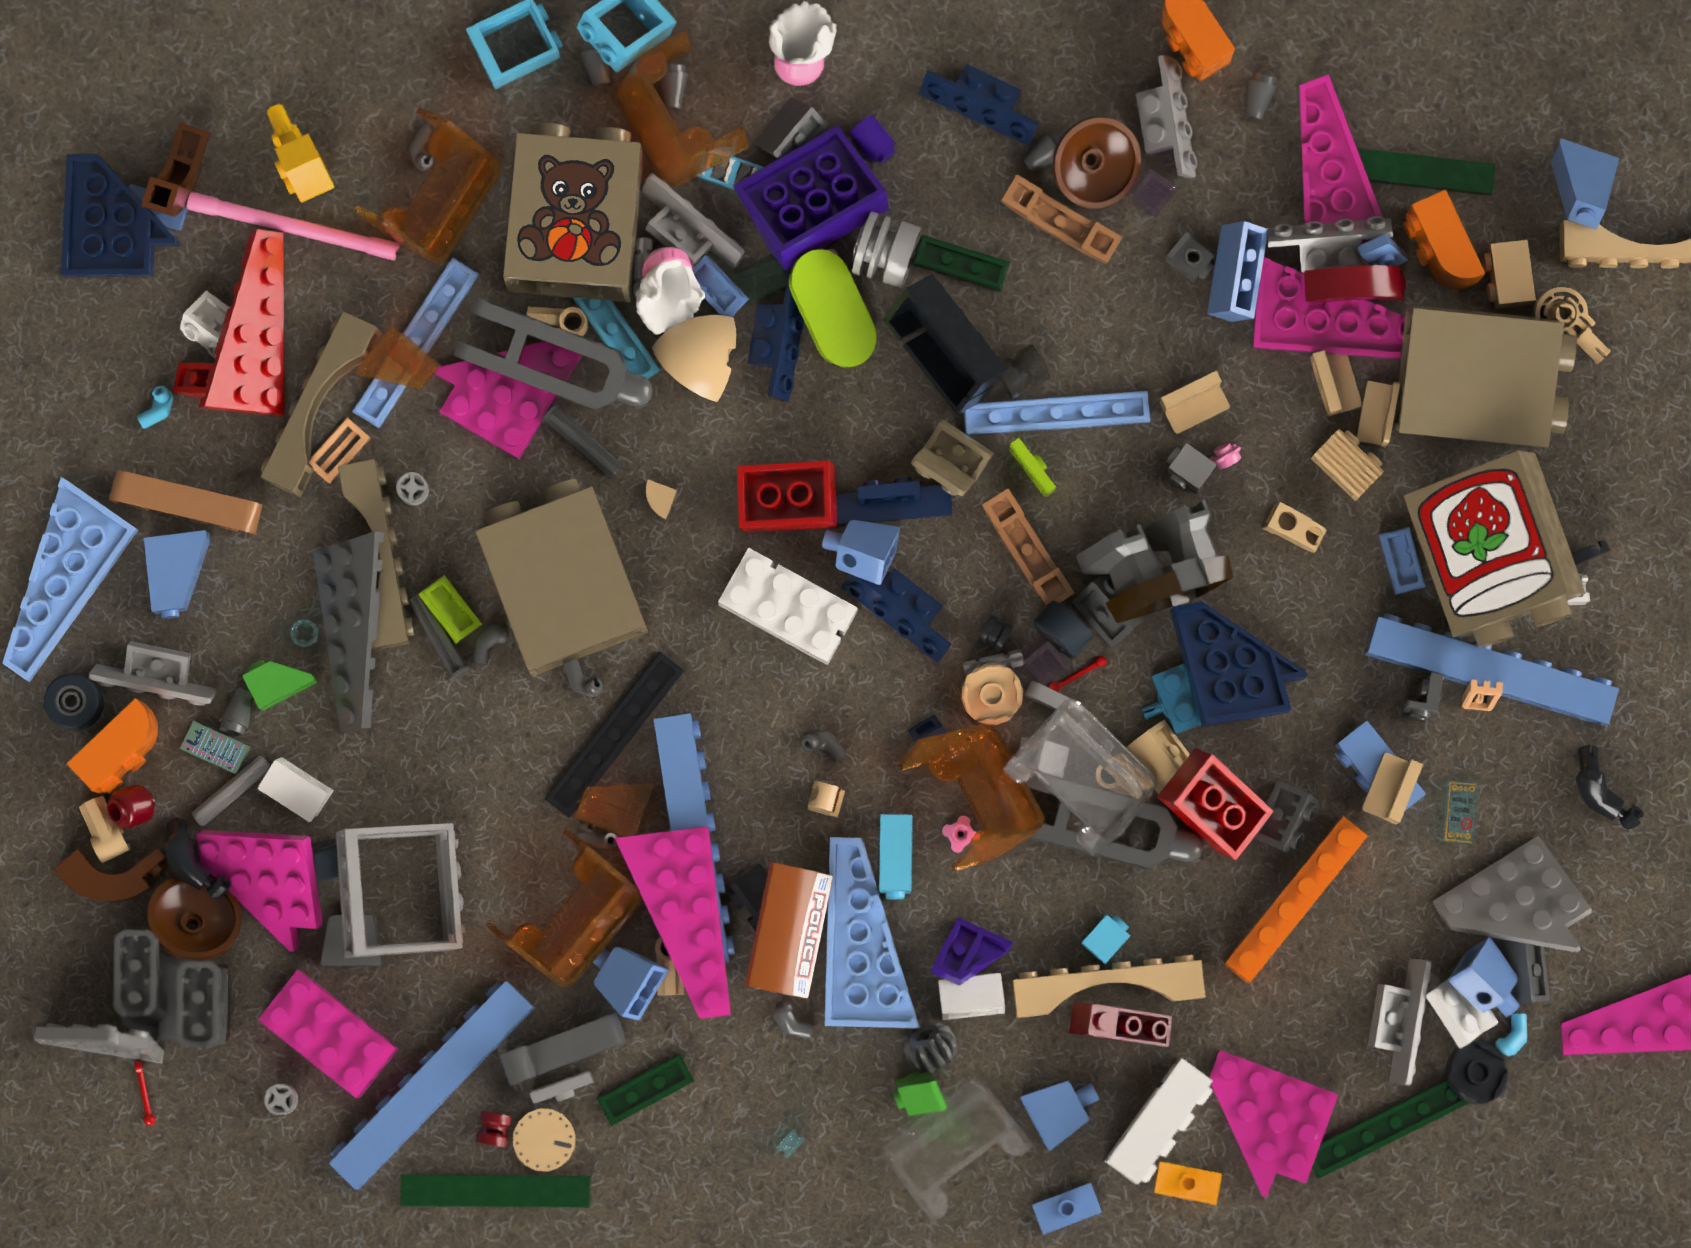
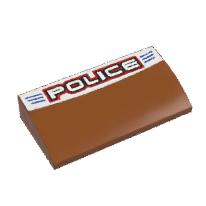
(788, 930)

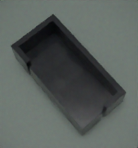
(950, 349)

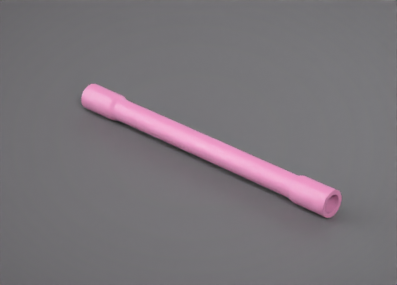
(370, 245)

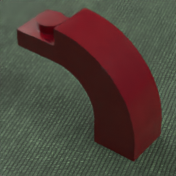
(1355, 283)

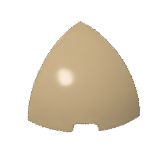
(698, 353)

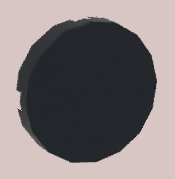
(1590, 552)
(1476, 1072)

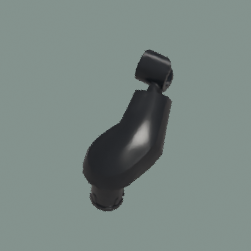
(1597, 796)
(182, 860)

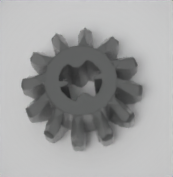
(930, 1048)

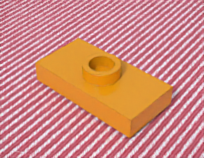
(1187, 1183)

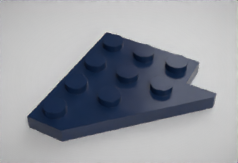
(106, 225)
(1230, 669)

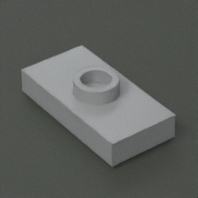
(562, 1089)

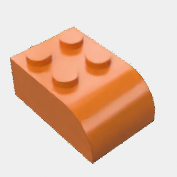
(1196, 36)
(1443, 242)
(117, 749)

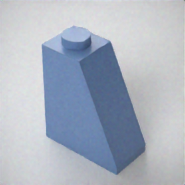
(1583, 181)
(173, 570)

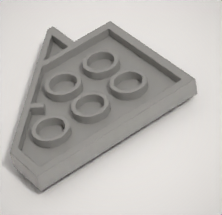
(1518, 900)
(102, 1040)

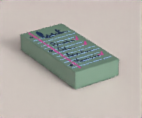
(215, 747)

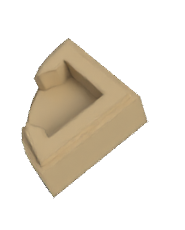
(660, 498)

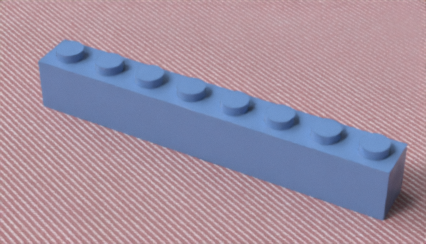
(1522, 680)
(687, 792)
(431, 1085)

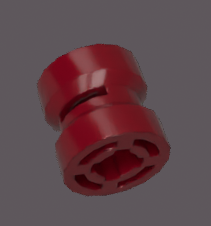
(493, 1121)

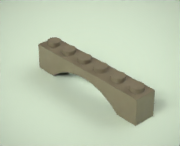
(347, 348)
(363, 489)

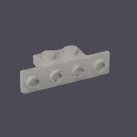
(1165, 118)
(685, 227)
(1329, 243)
(154, 671)
(1399, 1020)

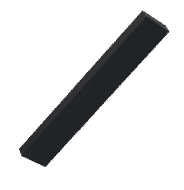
(615, 734)

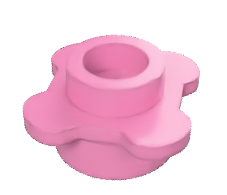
(1226, 455)
(951, 832)

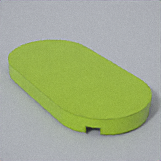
(832, 308)

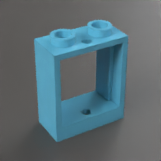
(480, 30)
(612, 52)
(895, 856)

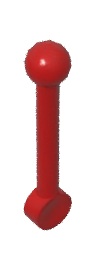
(1100, 661)
(149, 1119)

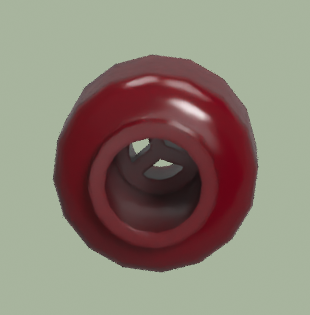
(131, 806)

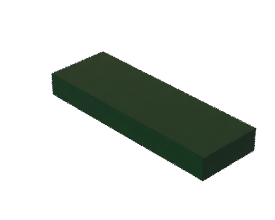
(961, 263)
(645, 1089)

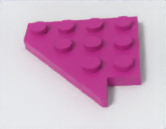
(503, 407)
(268, 876)
(1272, 1117)

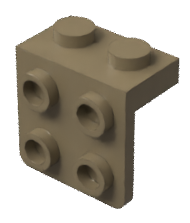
(952, 459)

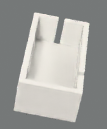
(787, 606)
(1158, 1121)

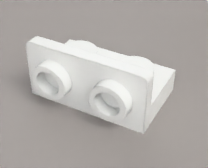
(204, 321)
(1458, 1014)

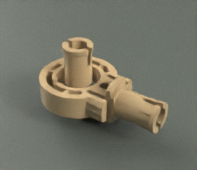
(1570, 315)

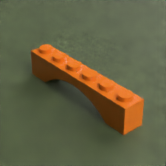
(1295, 899)

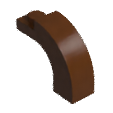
(180, 174)
(87, 880)

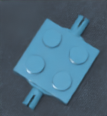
(1174, 700)

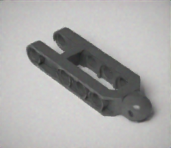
(619, 386)
(1171, 843)

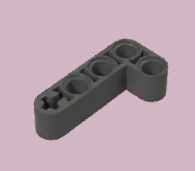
(563, 1049)

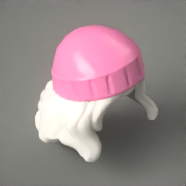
(801, 42)
(668, 290)

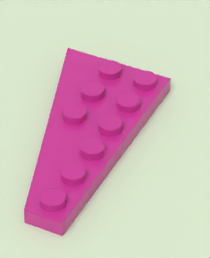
(1332, 169)
(1340, 328)
(680, 892)
(1641, 1023)

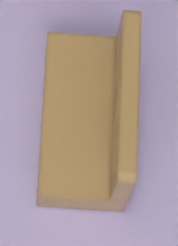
(1335, 382)
(1194, 403)
(1377, 413)
(1159, 752)
(1392, 788)

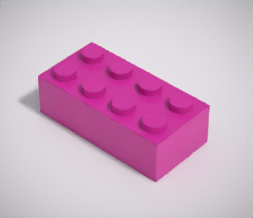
(328, 1034)

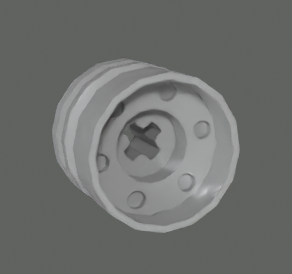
(885, 249)

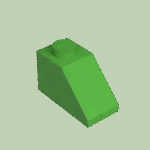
(275, 682)
(918, 1094)

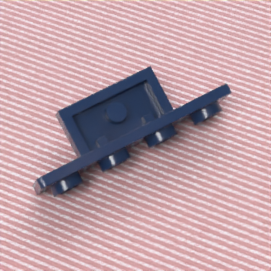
(983, 100)
(777, 343)
(893, 502)
(903, 608)

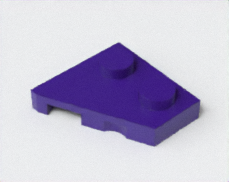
(968, 952)

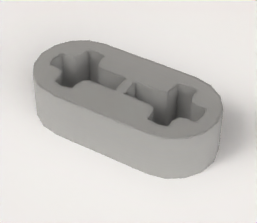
(1045, 695)

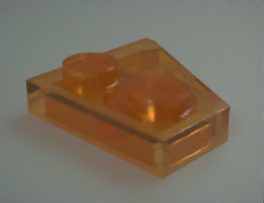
(399, 361)
(614, 807)

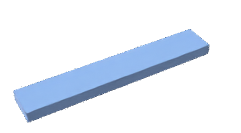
(424, 332)
(1057, 413)

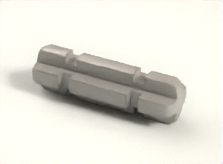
(644, 248)
(1013, 659)

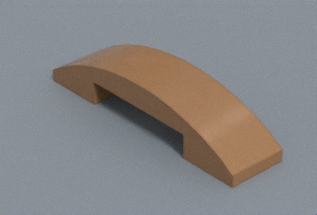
(1060, 221)
(1026, 548)

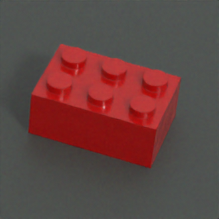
(787, 496)
(1215, 803)

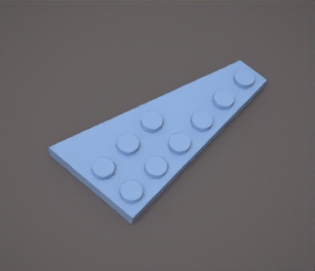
(70, 564)
(862, 963)

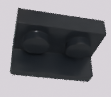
(749, 892)

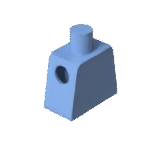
(864, 549)
(1486, 978)
(628, 980)
(1058, 1110)

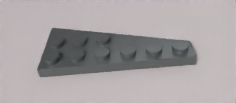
(350, 619)

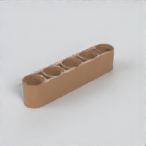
(185, 501)

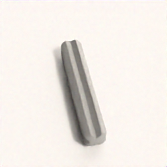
(231, 791)

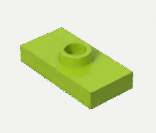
(1033, 466)
(450, 609)

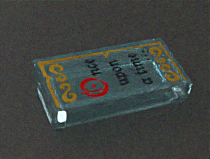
(1459, 812)

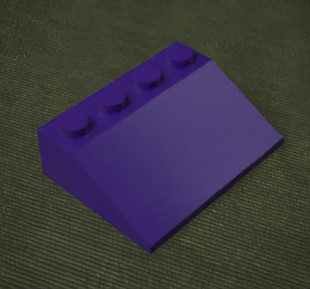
(811, 196)

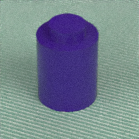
(873, 140)

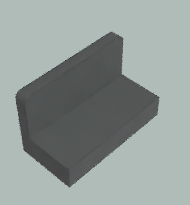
(791, 129)
(1531, 970)

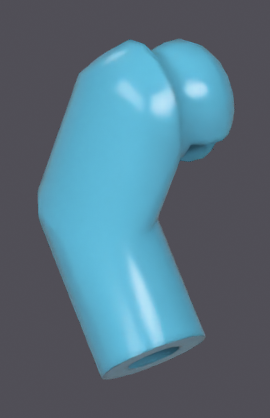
(160, 407)
(1516, 1038)

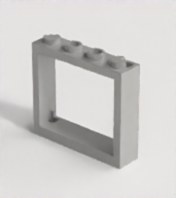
(351, 892)

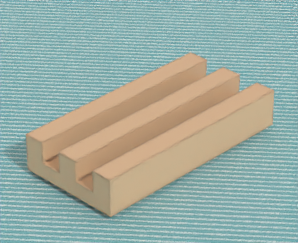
(347, 458)
(1478, 693)

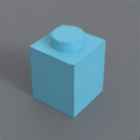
(1106, 938)

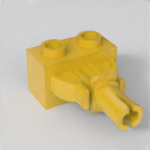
(298, 158)

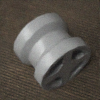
(412, 483)
(278, 1096)

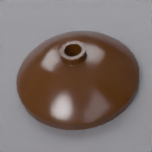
(1113, 165)
(180, 904)

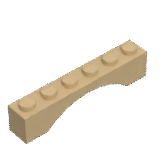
(1584, 244)
(1173, 980)

